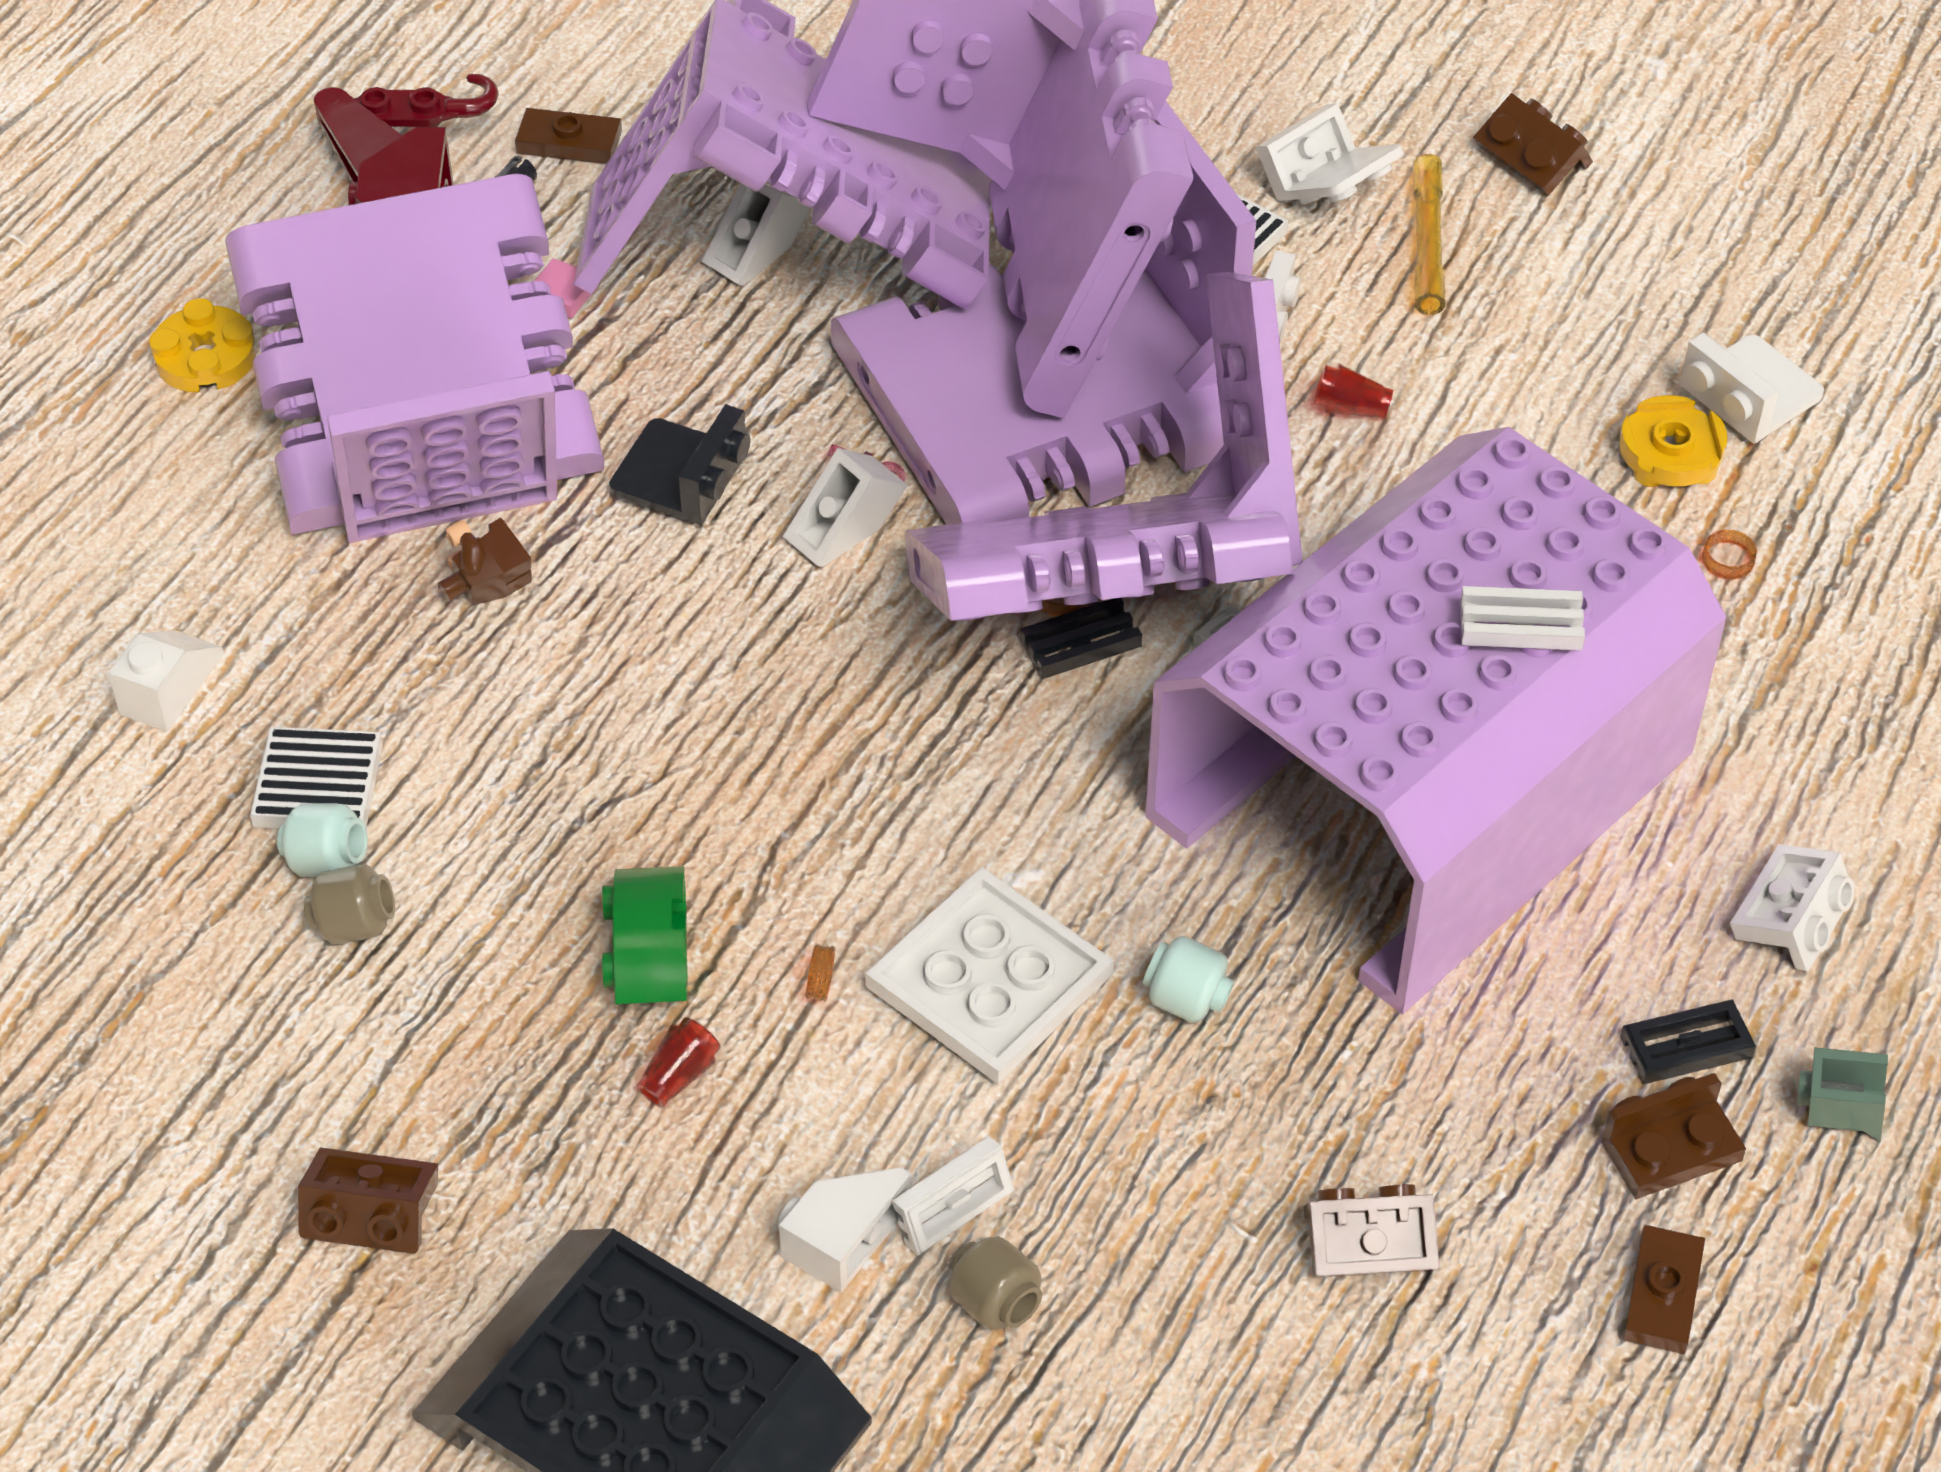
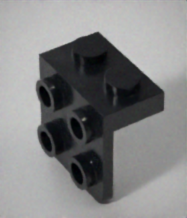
(682, 467)

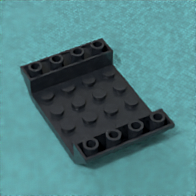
(639, 1370)

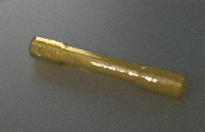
(1429, 271)

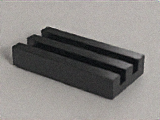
(1077, 631)
(1693, 1049)

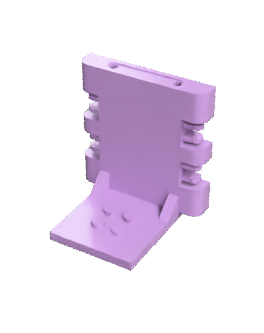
(743, 109)
(1062, 125)
(414, 358)
(955, 390)
(1226, 528)

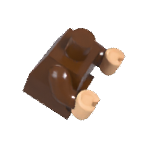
(487, 565)

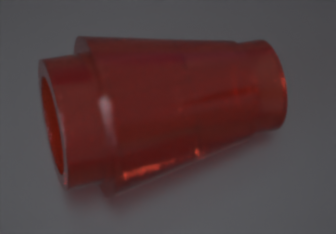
(1351, 393)
(678, 1061)

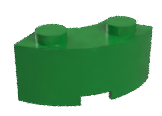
(647, 935)

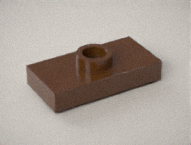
(568, 135)
(1664, 1289)

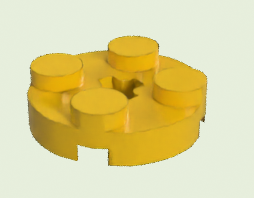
(201, 325)
(1667, 464)

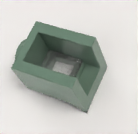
(1845, 1090)

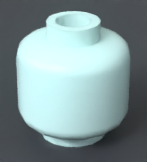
(322, 838)
(1188, 979)

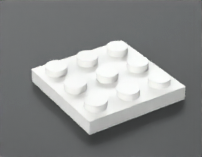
(989, 974)

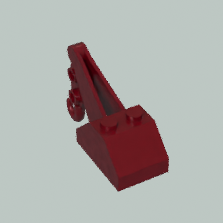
(379, 157)

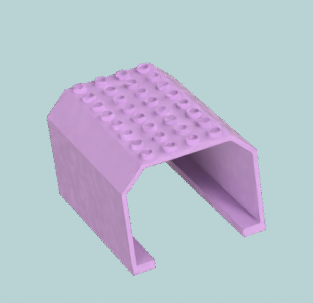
(1468, 755)

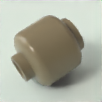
(349, 904)
(995, 1283)

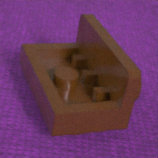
(1532, 144)

